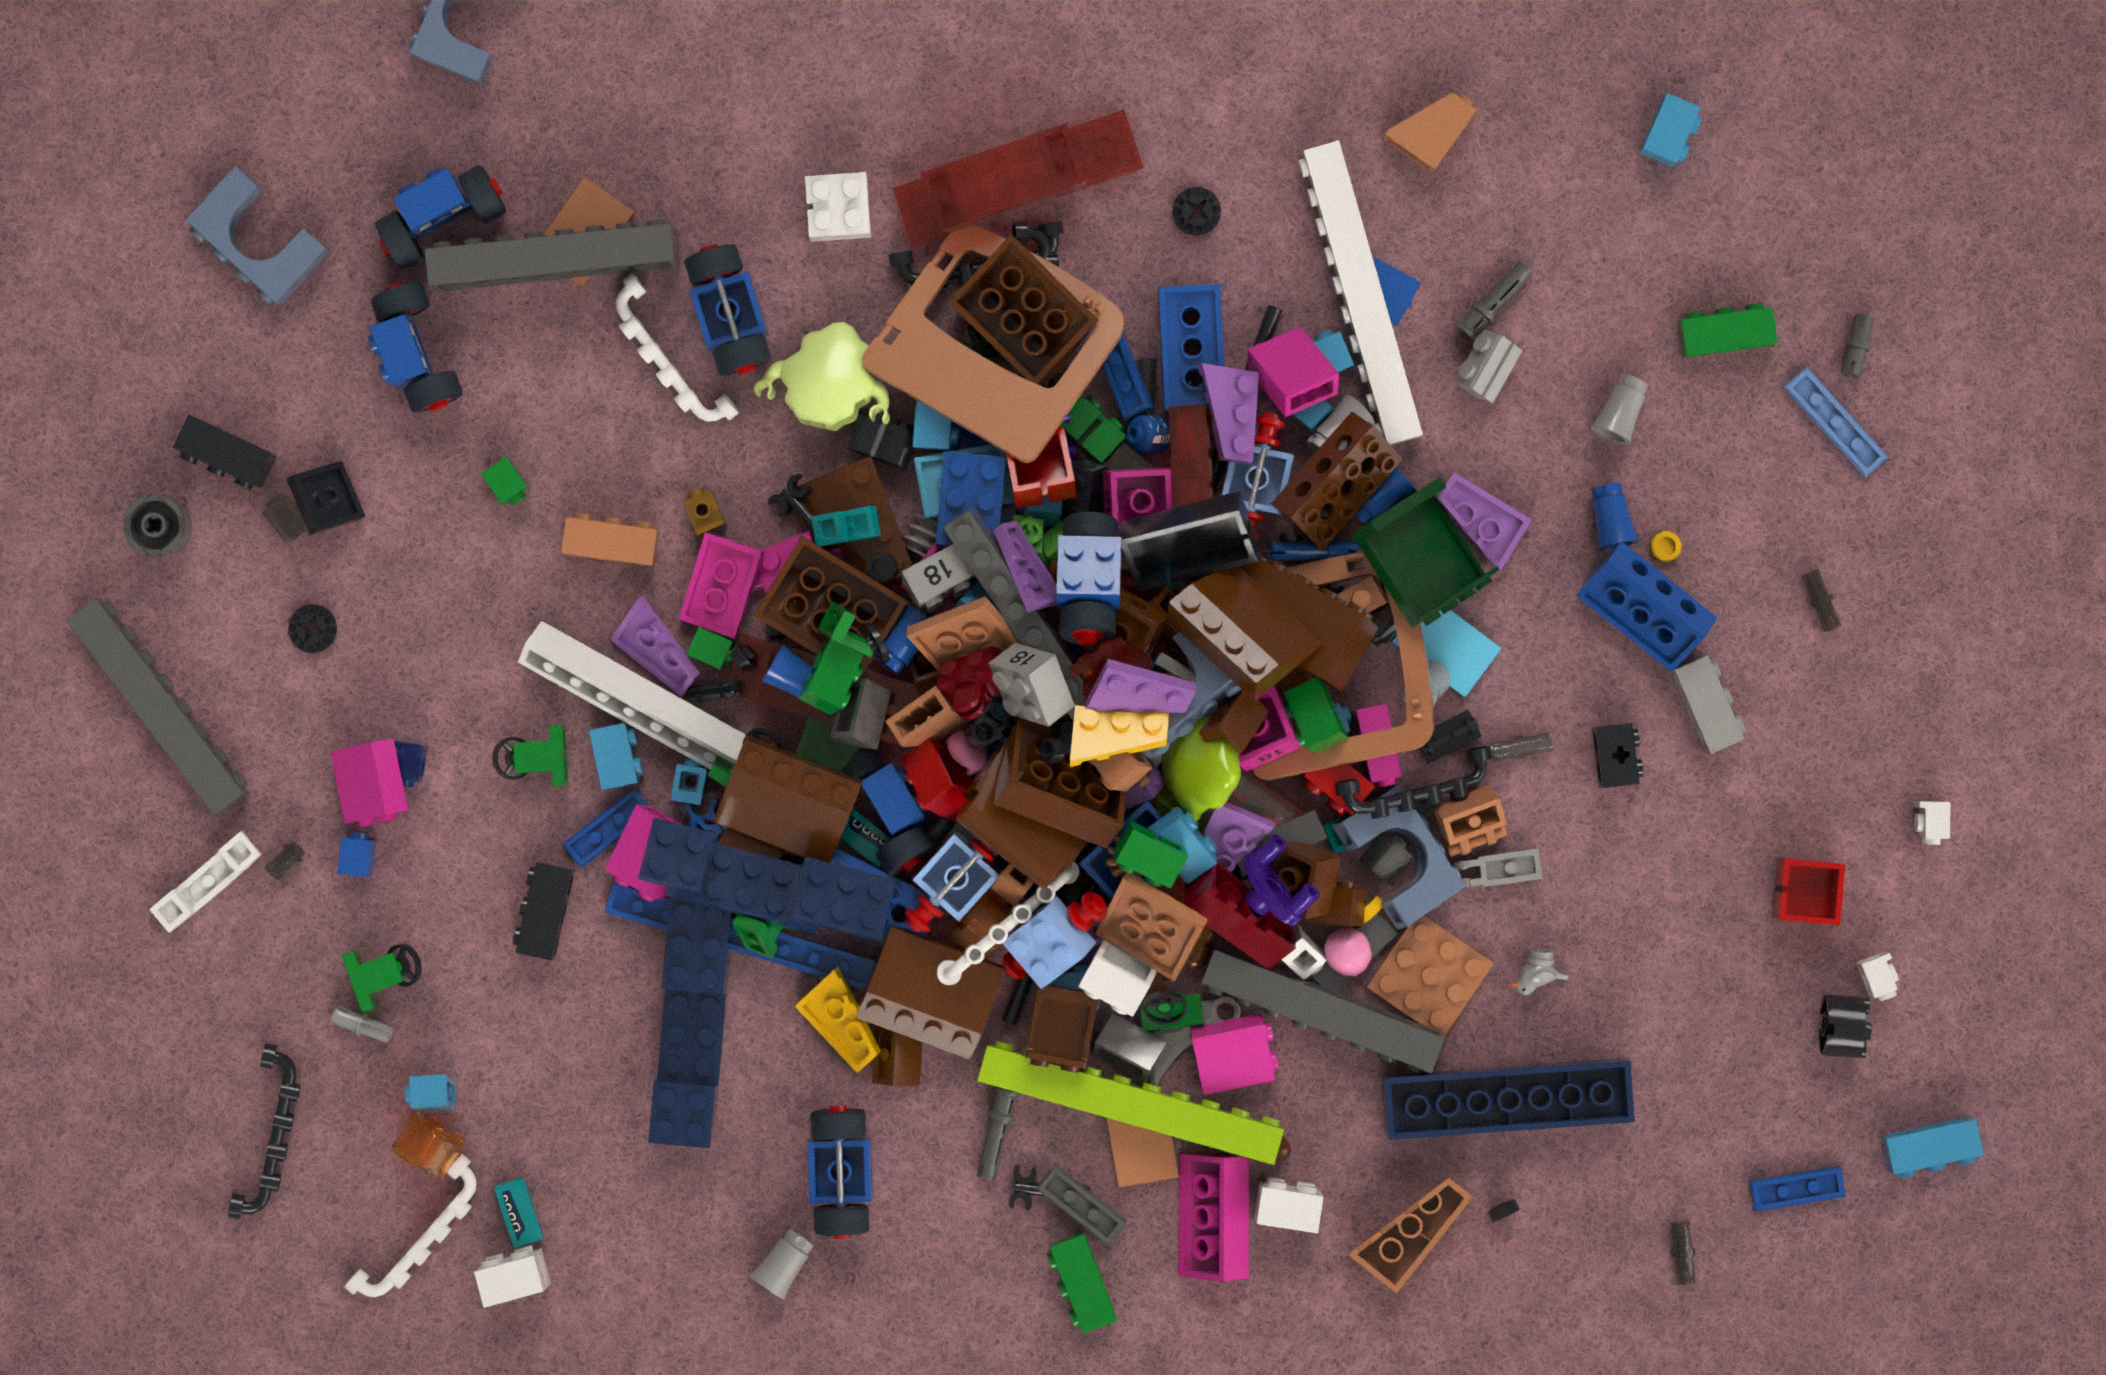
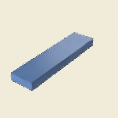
(1835, 422)

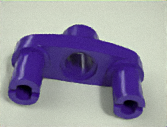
(1268, 889)

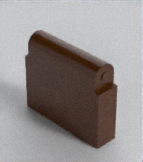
(1023, 842)

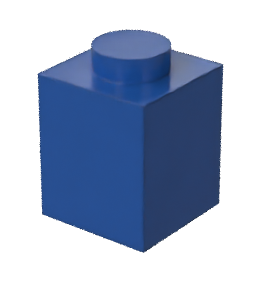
(356, 855)

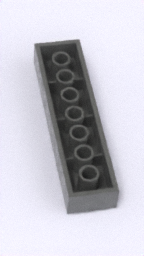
(552, 257)

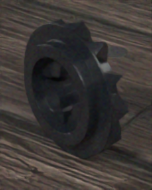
(1196, 226)
(317, 642)

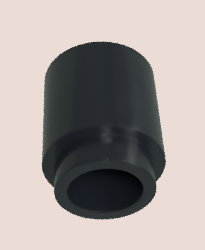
(1386, 627)

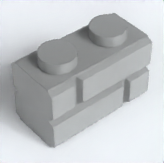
(1488, 366)

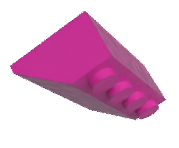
(1214, 1216)

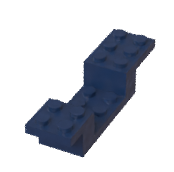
(763, 886)
(691, 1025)

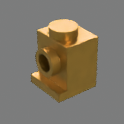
(712, 520)

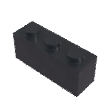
(224, 453)
(543, 910)

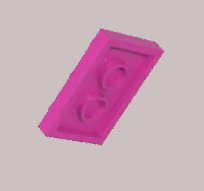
(721, 585)

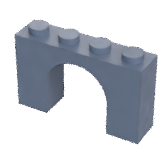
(440, 49)
(216, 222)
(1211, 689)
(1434, 876)

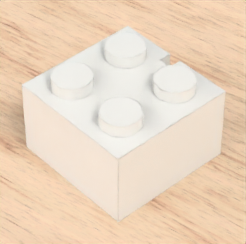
(838, 206)
(1117, 979)
(1288, 1205)
(512, 1277)

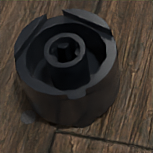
(1844, 1026)

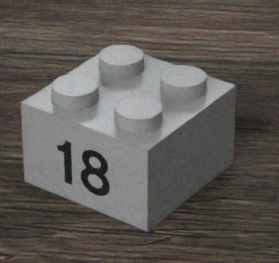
(938, 579)
(1031, 684)

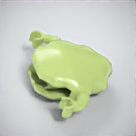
(828, 379)

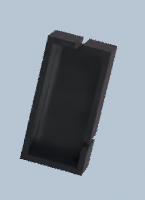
(1192, 537)

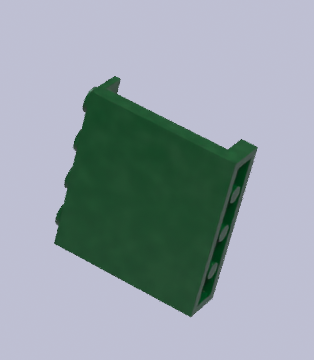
(1422, 557)

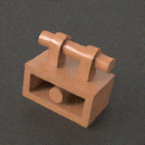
(1123, 770)
(1471, 821)

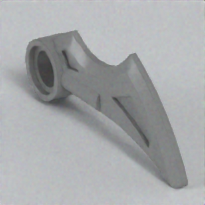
(1180, 1039)

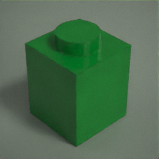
(506, 482)
(711, 648)

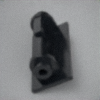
(1451, 736)

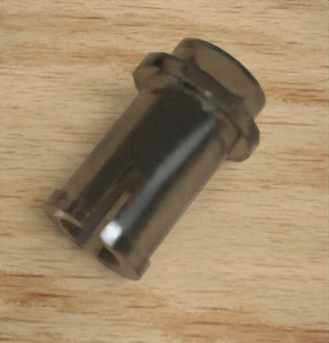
(285, 860)

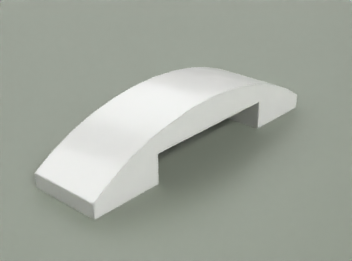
(206, 882)

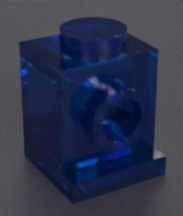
(411, 762)

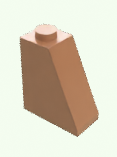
(1432, 130)
(926, 718)

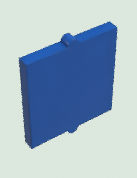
(1396, 288)

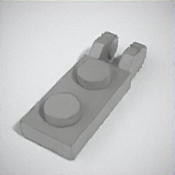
(1503, 868)

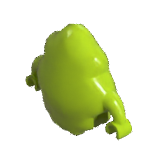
(1200, 771)

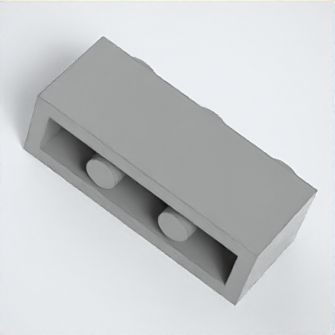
(1708, 704)

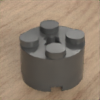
(140, 524)

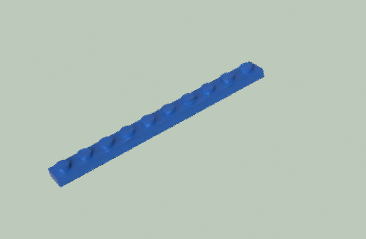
(791, 951)

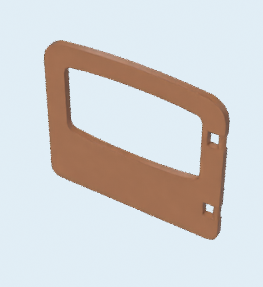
(970, 388)
(1419, 703)

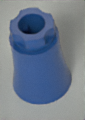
(1387, 495)
(1612, 517)
(898, 644)
(788, 672)

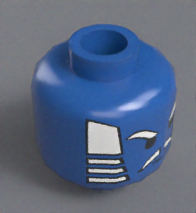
(1148, 434)

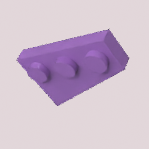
(1233, 408)
(1484, 518)
(1027, 569)
(654, 647)
(1139, 690)
(1236, 832)

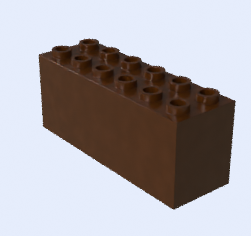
(1341, 628)

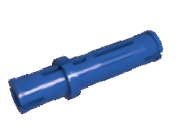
(1308, 551)

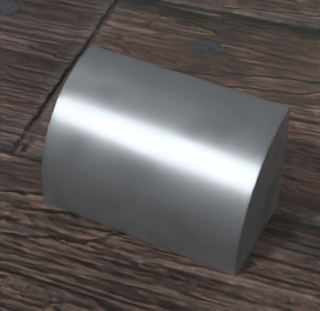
(863, 716)
(1128, 1047)

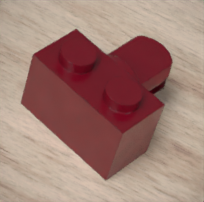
(968, 682)

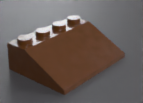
(1024, 312)
(854, 488)
(808, 586)
(1241, 629)
(1054, 792)
(787, 800)
(912, 1001)

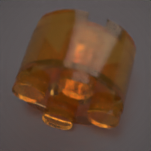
(979, 919)
(428, 1145)

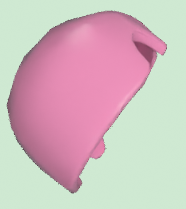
(966, 756)
(1347, 951)

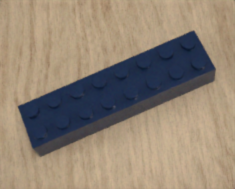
(1508, 1098)

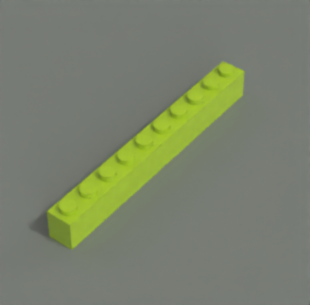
(1134, 1104)

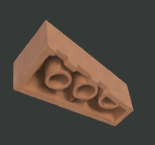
(1407, 1239)

